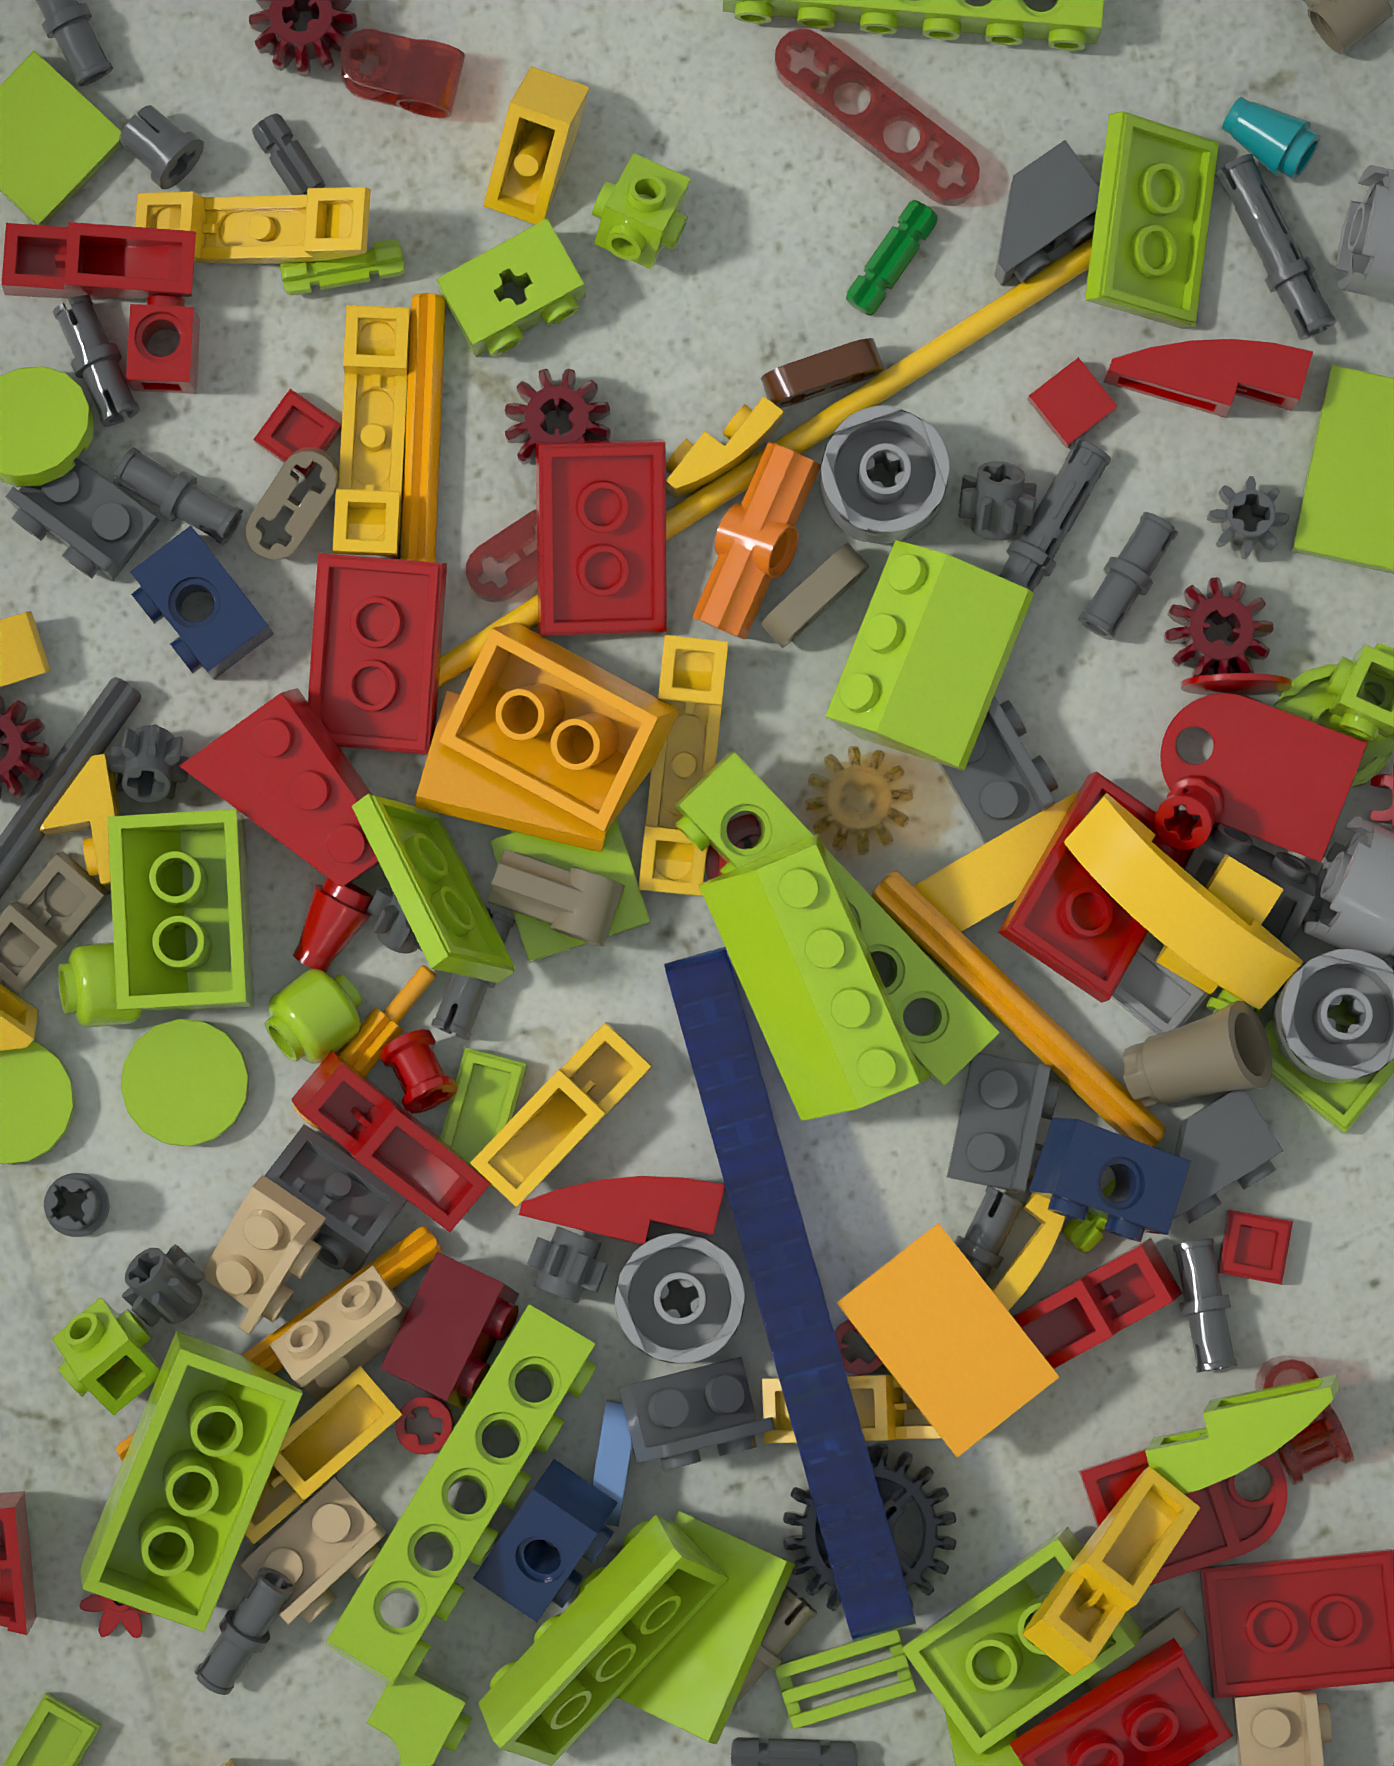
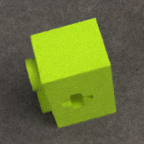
(528, 260)

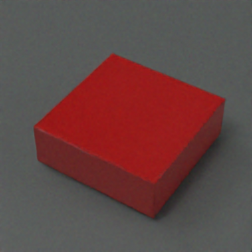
(1072, 402)
(295, 426)
(1254, 1247)

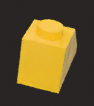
(535, 145)

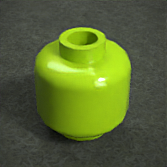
(89, 987)
(314, 1016)

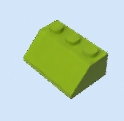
(929, 655)
(181, 911)

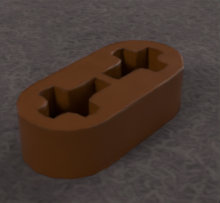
(822, 373)

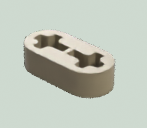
(280, 494)
(814, 595)
(1172, 1625)

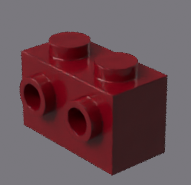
(451, 1331)

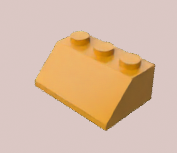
(557, 724)

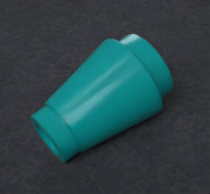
(1272, 137)

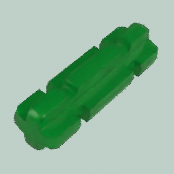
(891, 257)

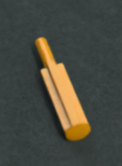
(382, 1027)

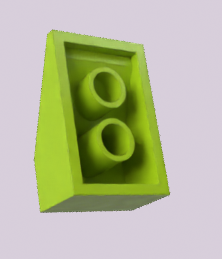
(983, 1664)

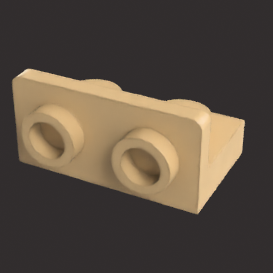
(263, 1249)
(341, 1334)
(317, 1547)
(1281, 1729)

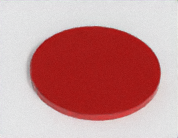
(1237, 683)

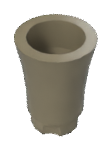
(1200, 1058)

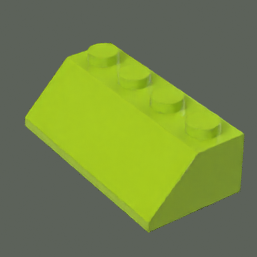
(811, 981)
(189, 1483)
(599, 1641)

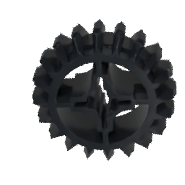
(909, 1490)

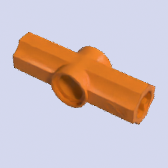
(756, 540)

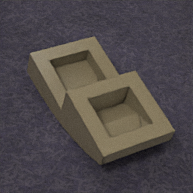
(46, 919)

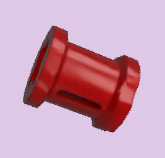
(1176, 825)
(418, 1071)

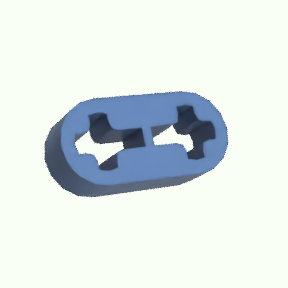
(613, 1457)

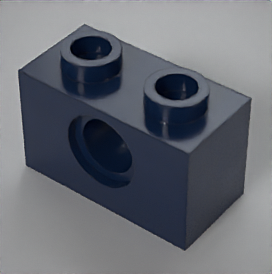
(189, 567)
(1145, 1178)
(559, 1511)

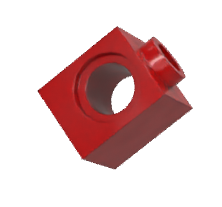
(169, 373)

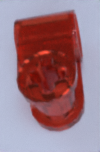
(409, 74)
(1324, 1427)

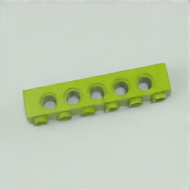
(1002, 22)
(958, 1025)
(534, 1345)

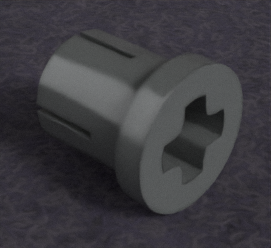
(161, 146)
(95, 1207)

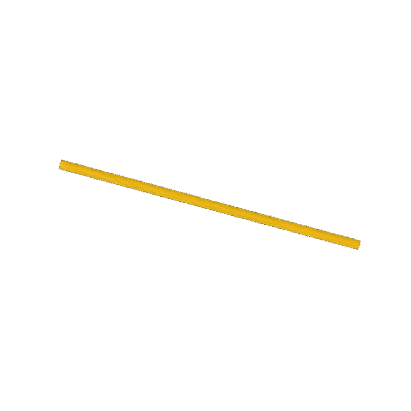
(824, 423)

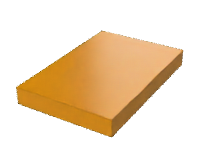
(472, 792)
(947, 1340)

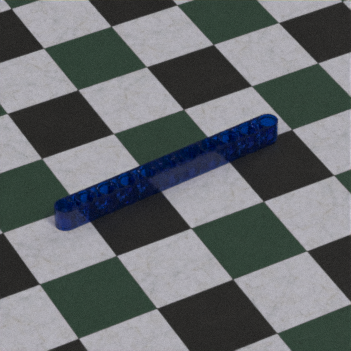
(790, 1295)

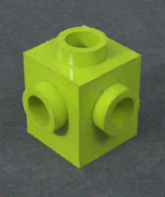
(641, 211)
(1367, 667)
(106, 1355)

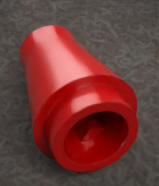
(331, 923)

